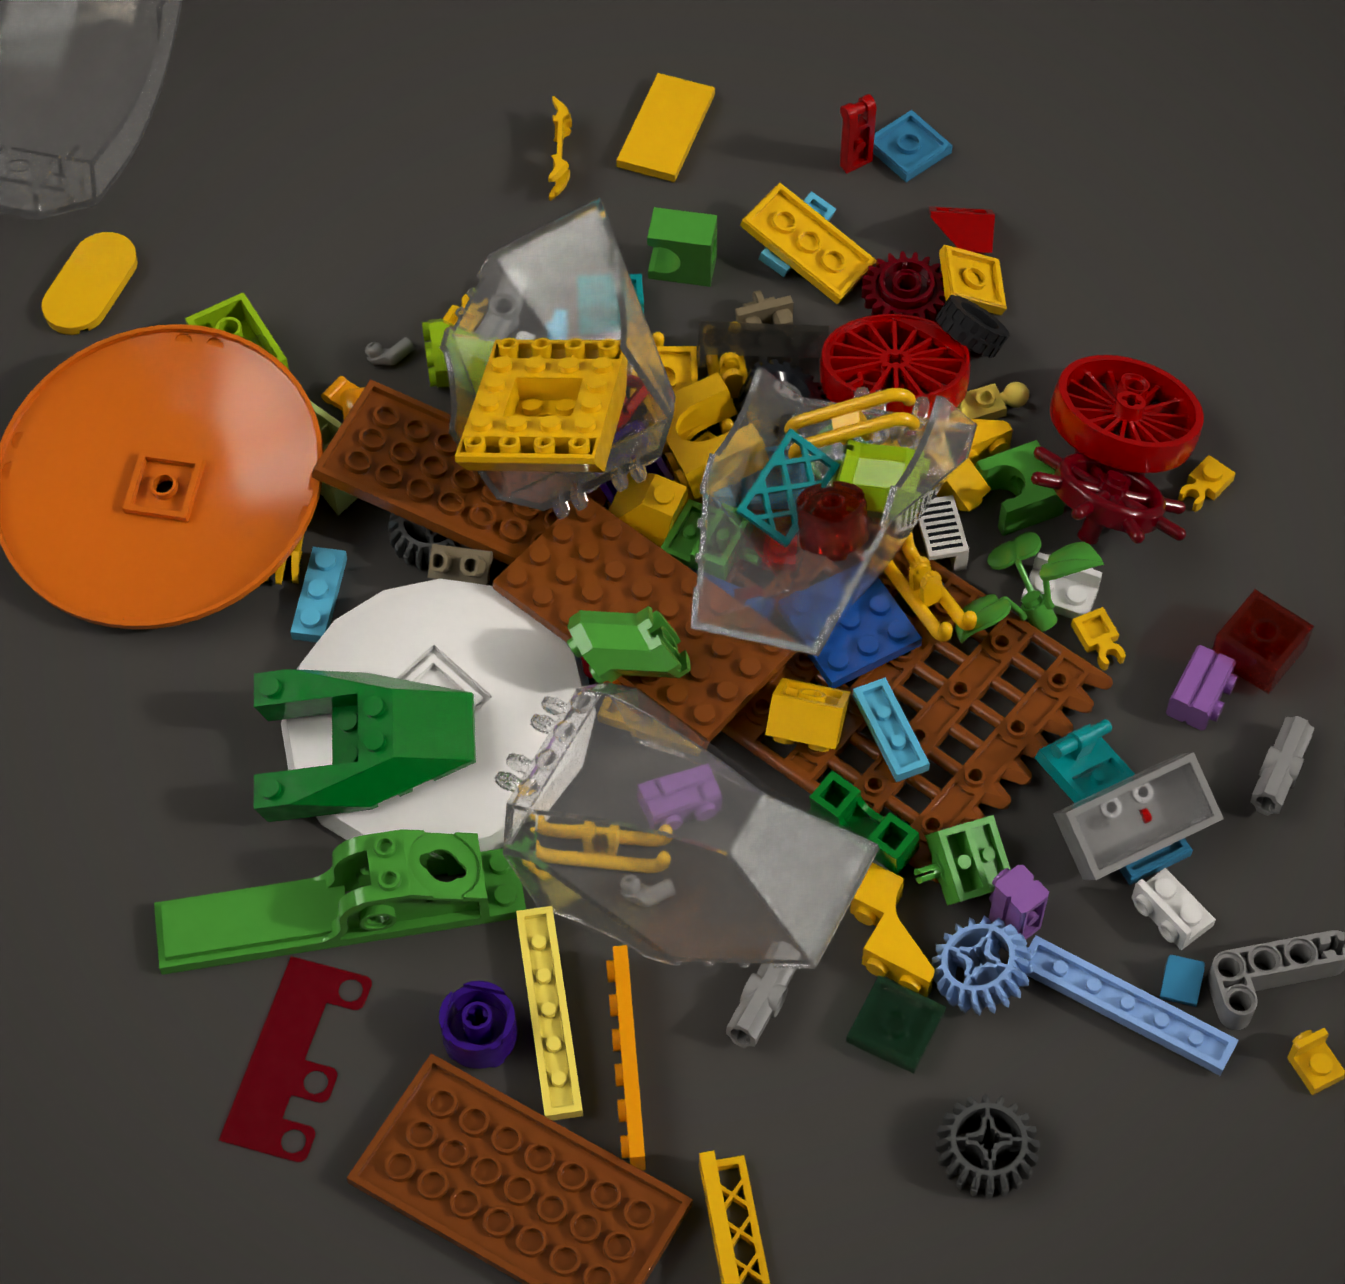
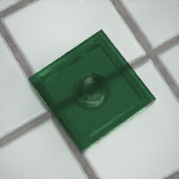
(896, 1024)

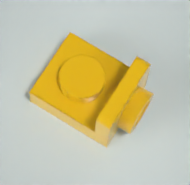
(1315, 1061)

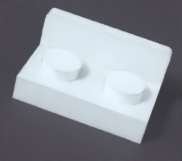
(1071, 594)
(1172, 908)

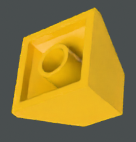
(650, 505)

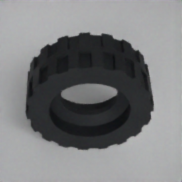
(972, 326)

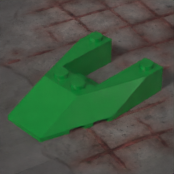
(383, 739)

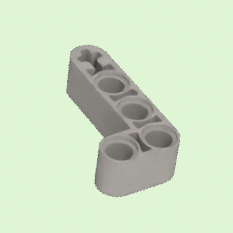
(1322, 957)

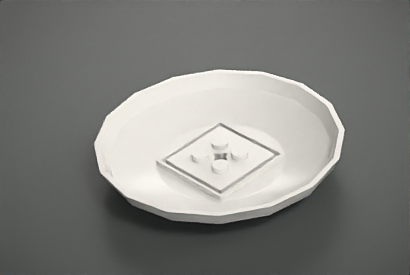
(457, 640)

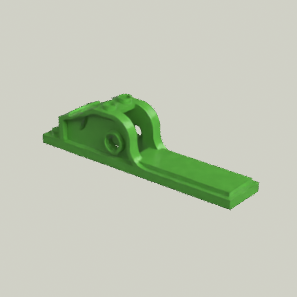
(317, 913)

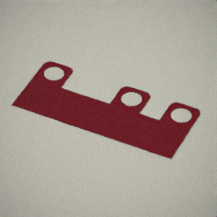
(279, 1060)

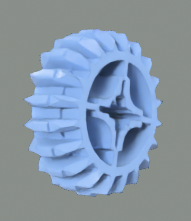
(987, 978)

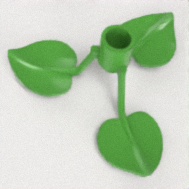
(1035, 606)

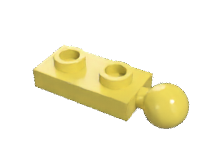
(990, 404)

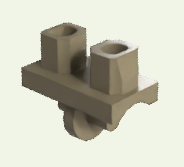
(766, 310)
(460, 564)

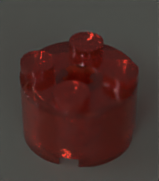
(832, 520)

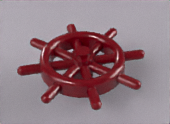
(1108, 497)

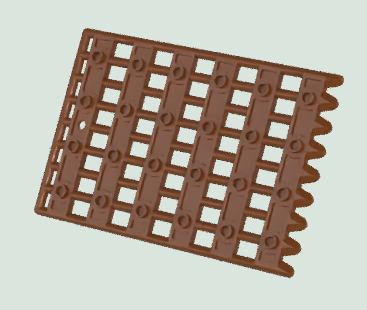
(940, 716)

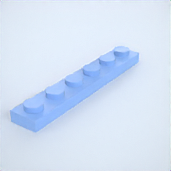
(1131, 1006)

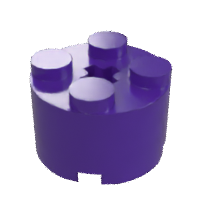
(459, 1019)

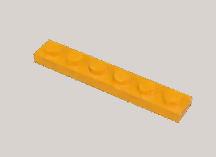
(626, 1072)

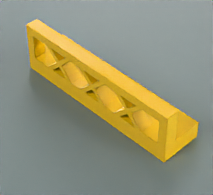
(719, 1223)

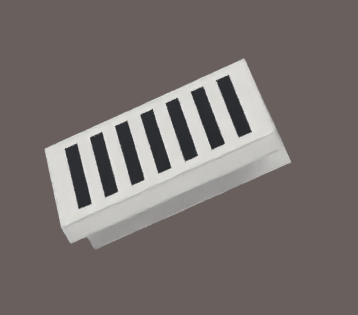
(944, 532)

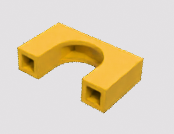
(695, 410)

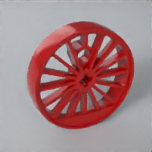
(926, 359)
(1091, 415)

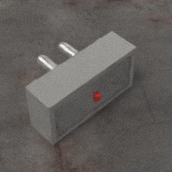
(1138, 816)

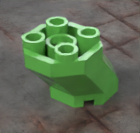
(627, 644)

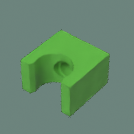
(682, 246)
(1013, 472)

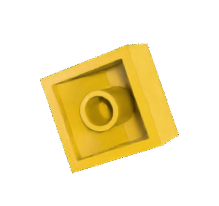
(807, 714)

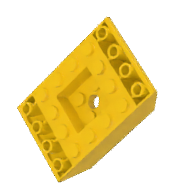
(546, 406)

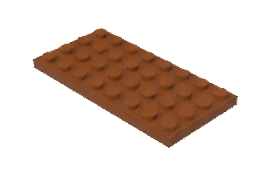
(404, 461)
(609, 567)
(516, 1185)

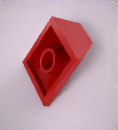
(966, 227)

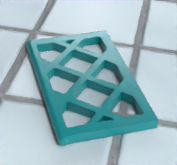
(760, 488)

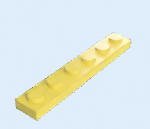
(549, 1014)

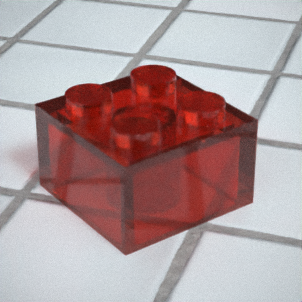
(1263, 640)

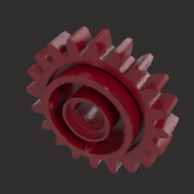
(904, 287)

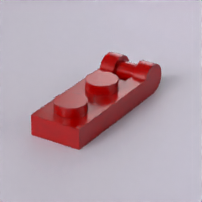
(857, 133)

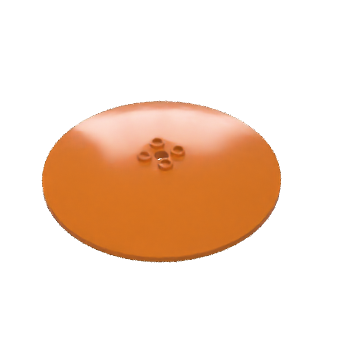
(146, 411)

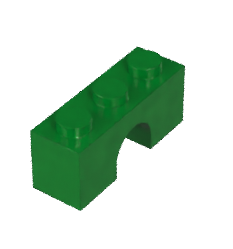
(843, 804)

